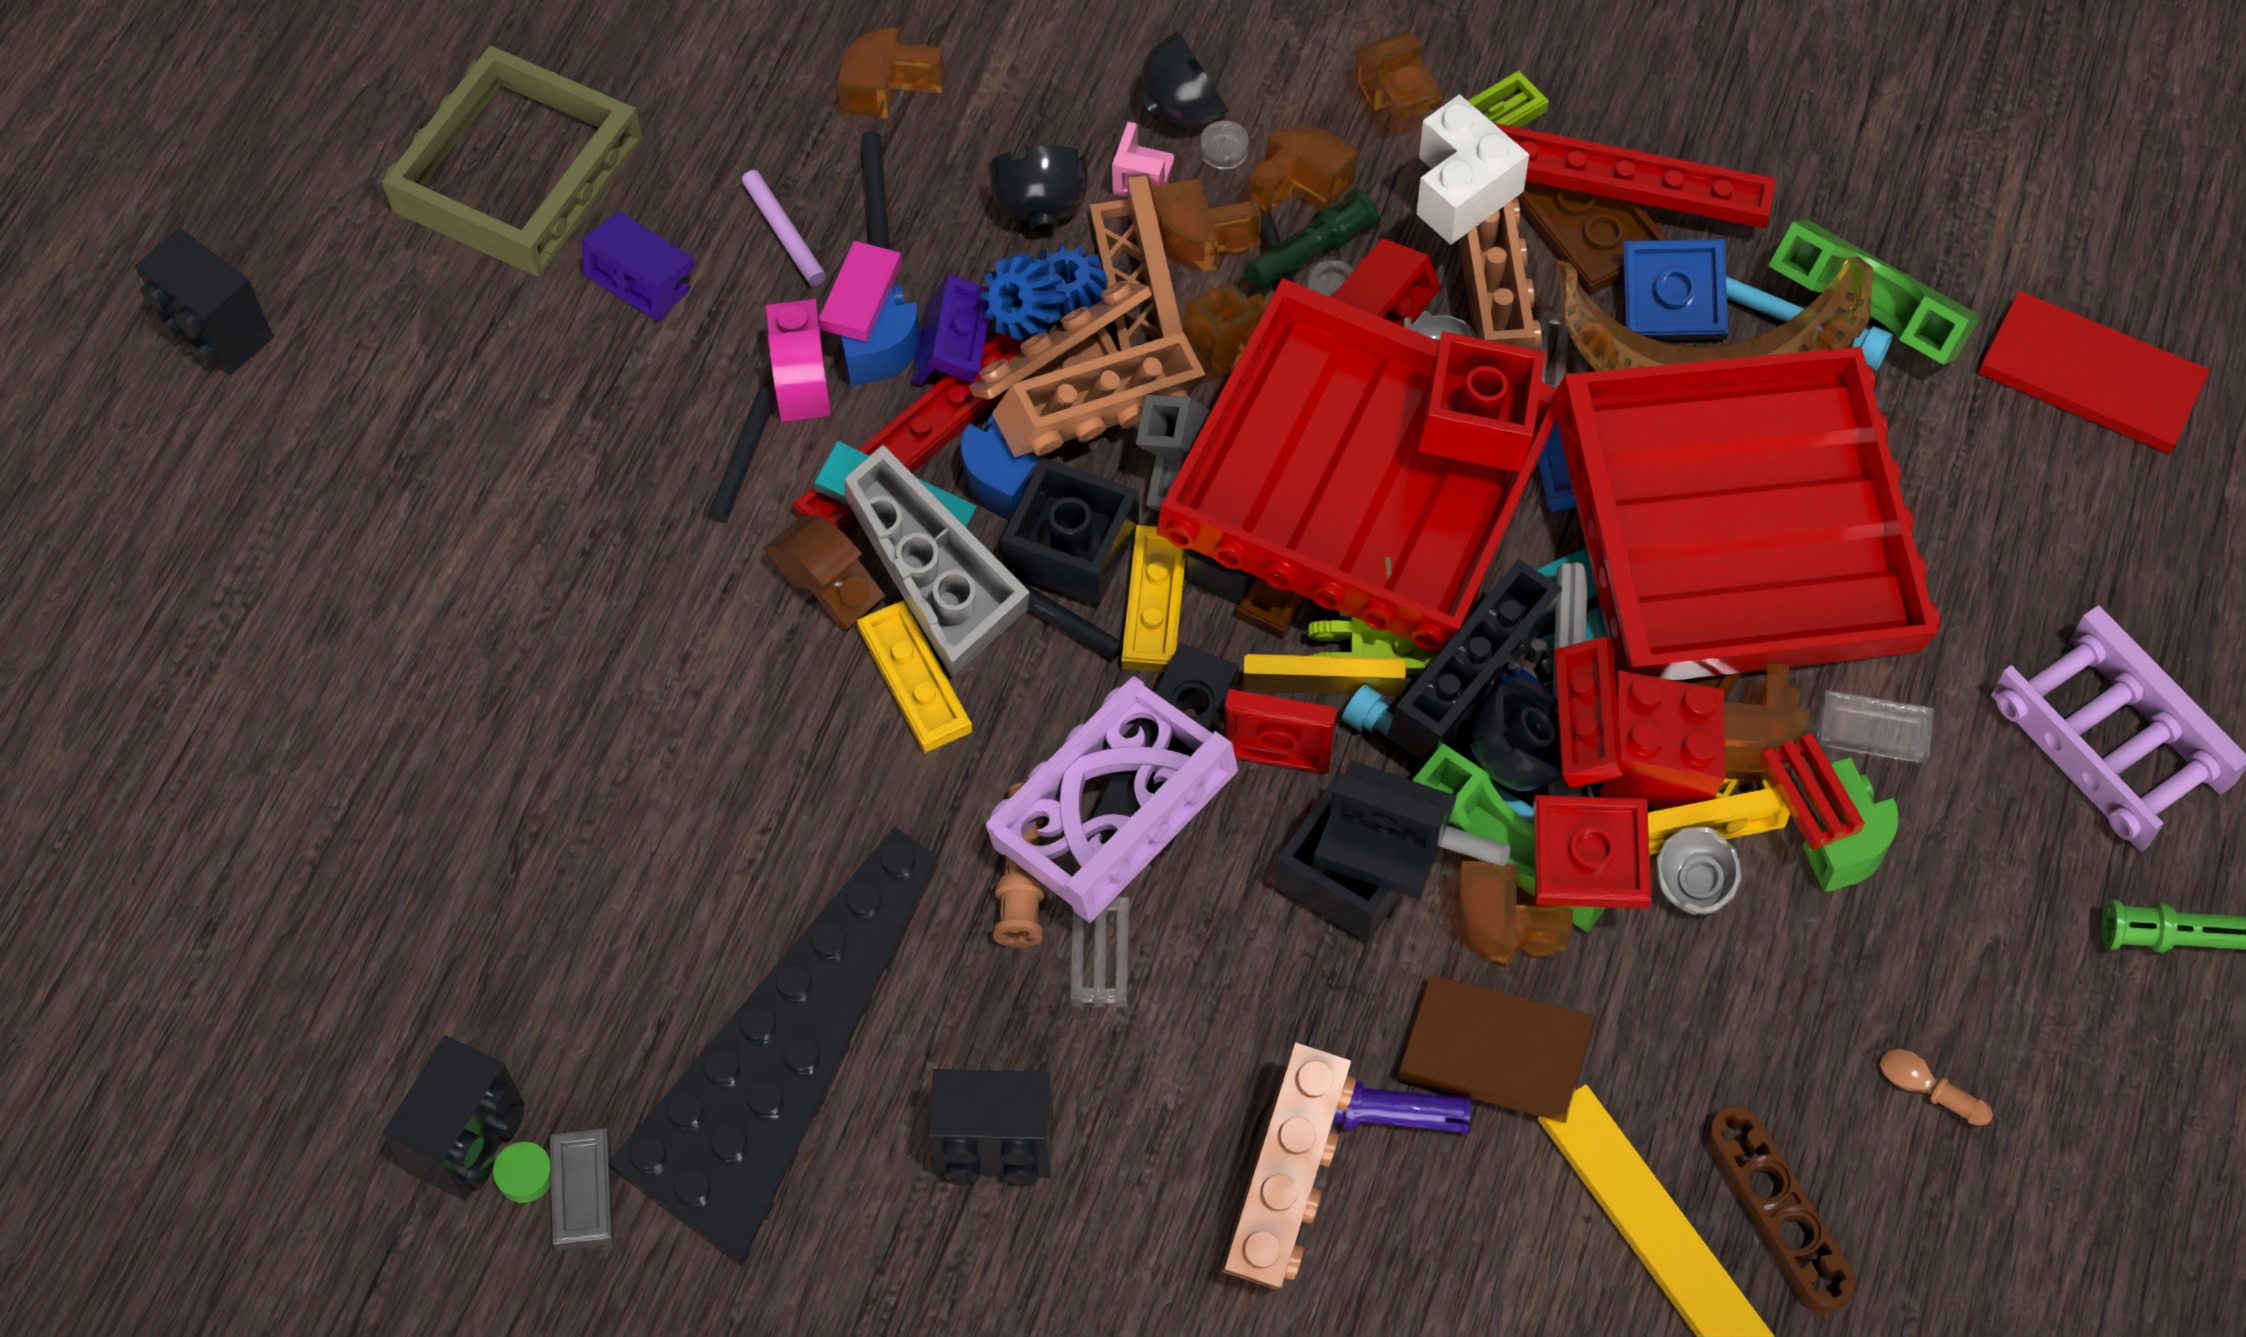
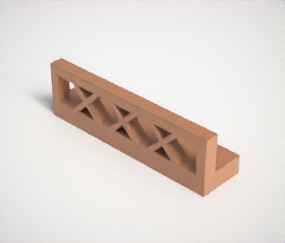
(1151, 255)

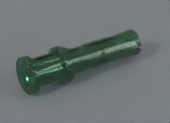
(1327, 230)

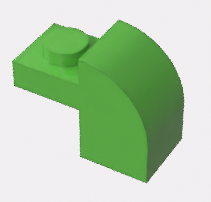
(1860, 854)

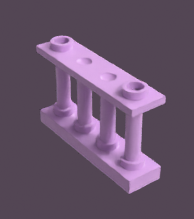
(2135, 682)

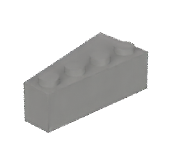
(938, 565)

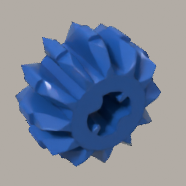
(1081, 280)
(1022, 296)

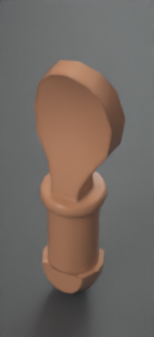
(1912, 1074)

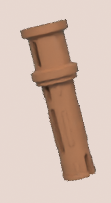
(1019, 898)

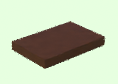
(1587, 230)
(1497, 1048)

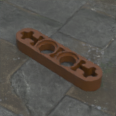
(1774, 1211)

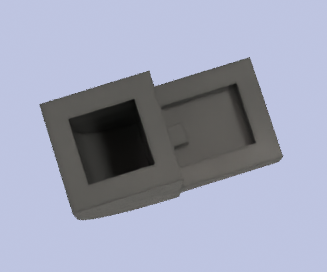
(1169, 432)

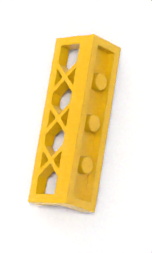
(1725, 814)

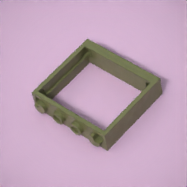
(566, 203)

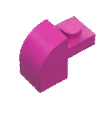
(798, 360)

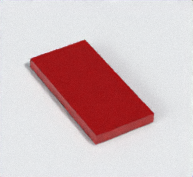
(2094, 372)

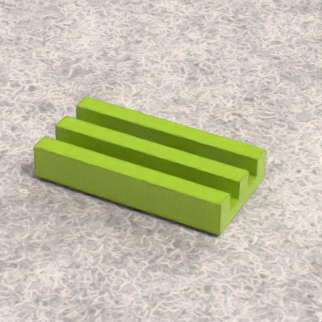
(1517, 110)

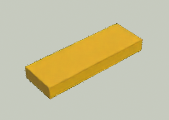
(1153, 602)
(1323, 674)
(914, 676)

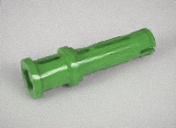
(2162, 924)

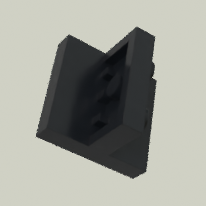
(1384, 829)

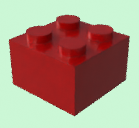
(1481, 401)
(1668, 741)

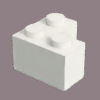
(1472, 169)

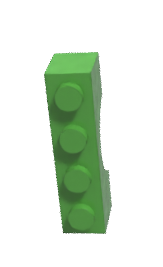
(1898, 301)
(1486, 814)

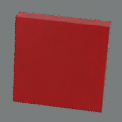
(1280, 731)
(1591, 852)

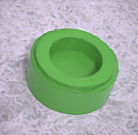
(522, 1172)

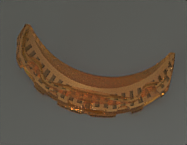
(1824, 325)

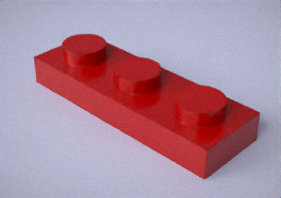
(1588, 712)

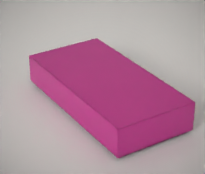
(860, 291)

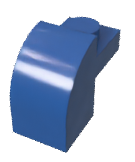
(890, 345)
(992, 471)

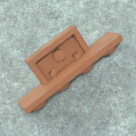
(1075, 342)

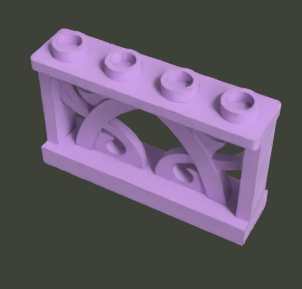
(1100, 750)

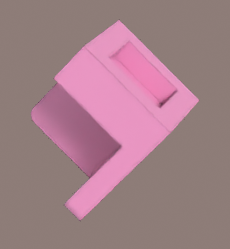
(1138, 161)

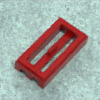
(1832, 786)

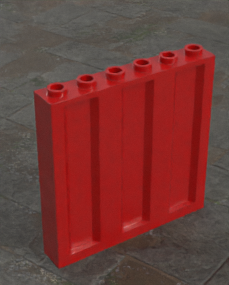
(1321, 477)
(1743, 514)

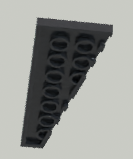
(745, 1103)

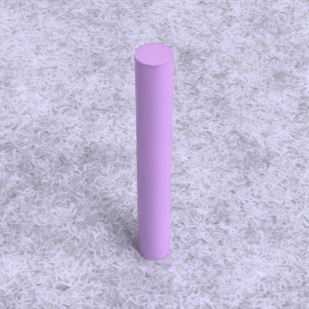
(783, 228)

